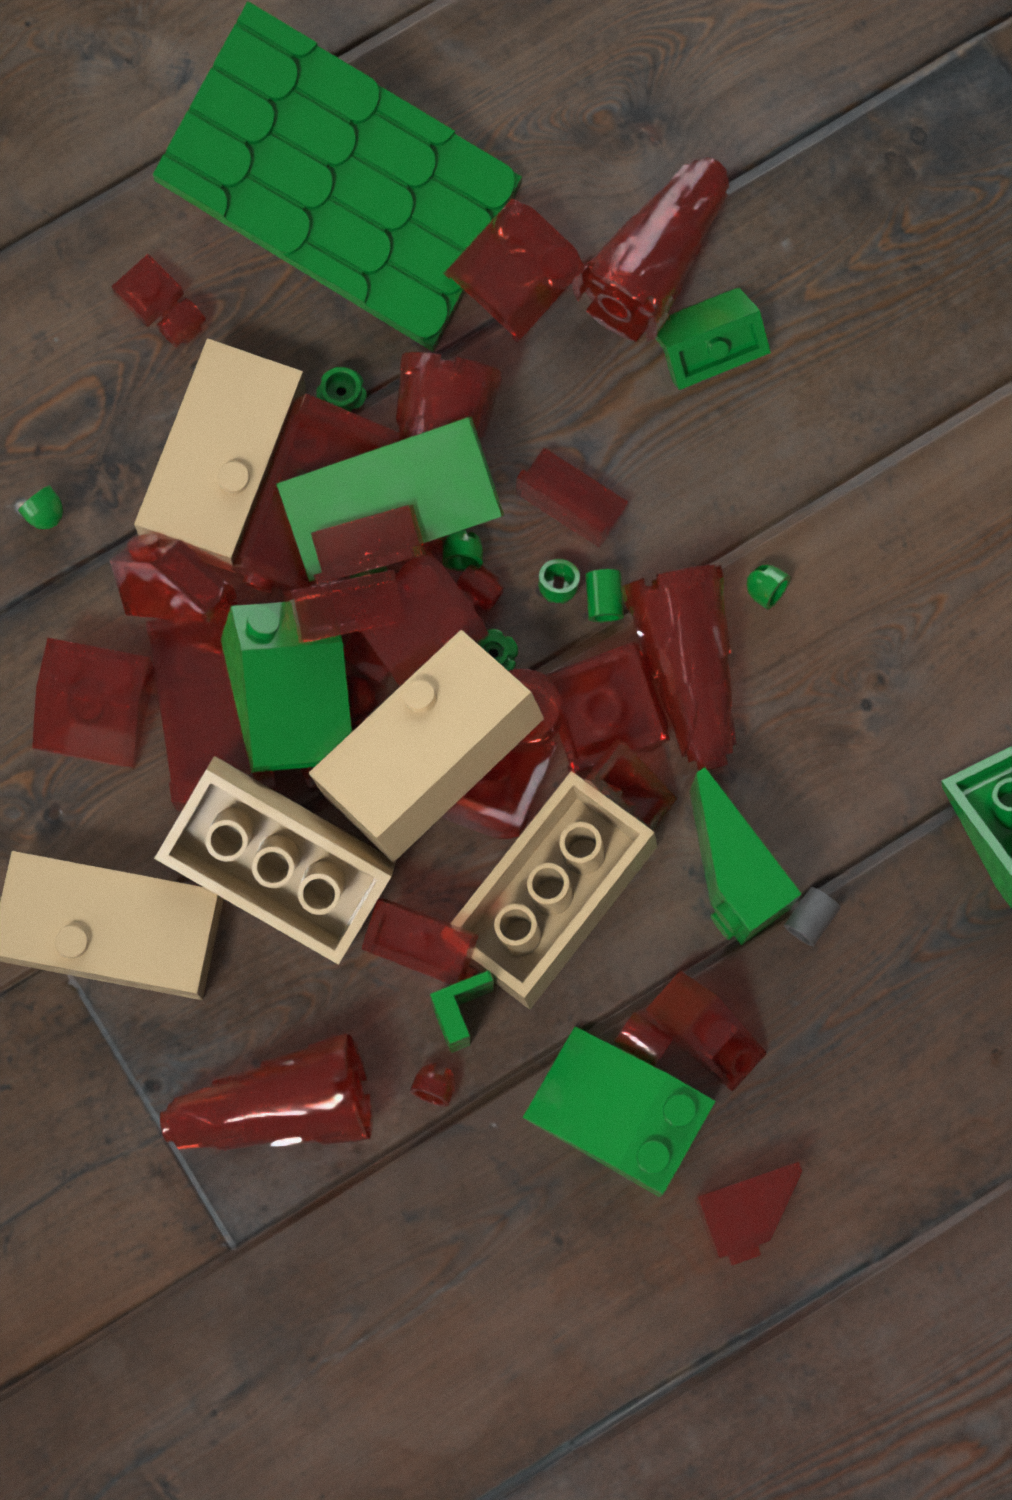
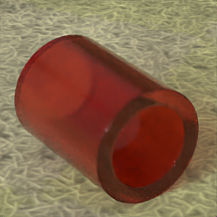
(643, 1039)

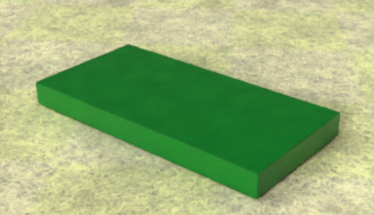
(434, 471)

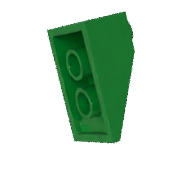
(284, 690)
(984, 807)
(739, 871)
(619, 1110)

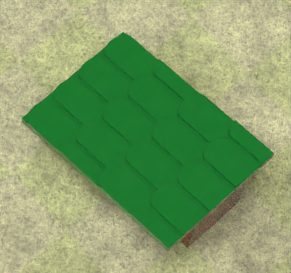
(335, 174)

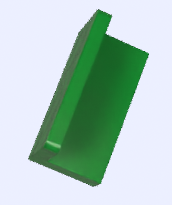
(712, 338)
(446, 1009)

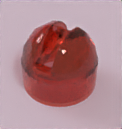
(365, 696)
(434, 1087)

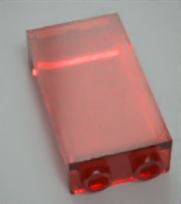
(312, 439)
(197, 703)

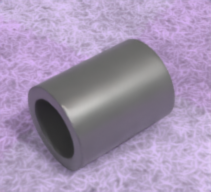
(812, 916)

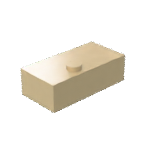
(219, 452)
(427, 745)
(276, 860)
(553, 888)
(108, 925)

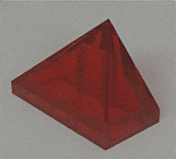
(631, 784)

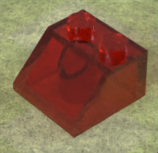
(91, 702)

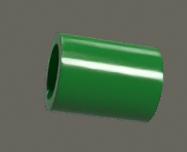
(604, 595)

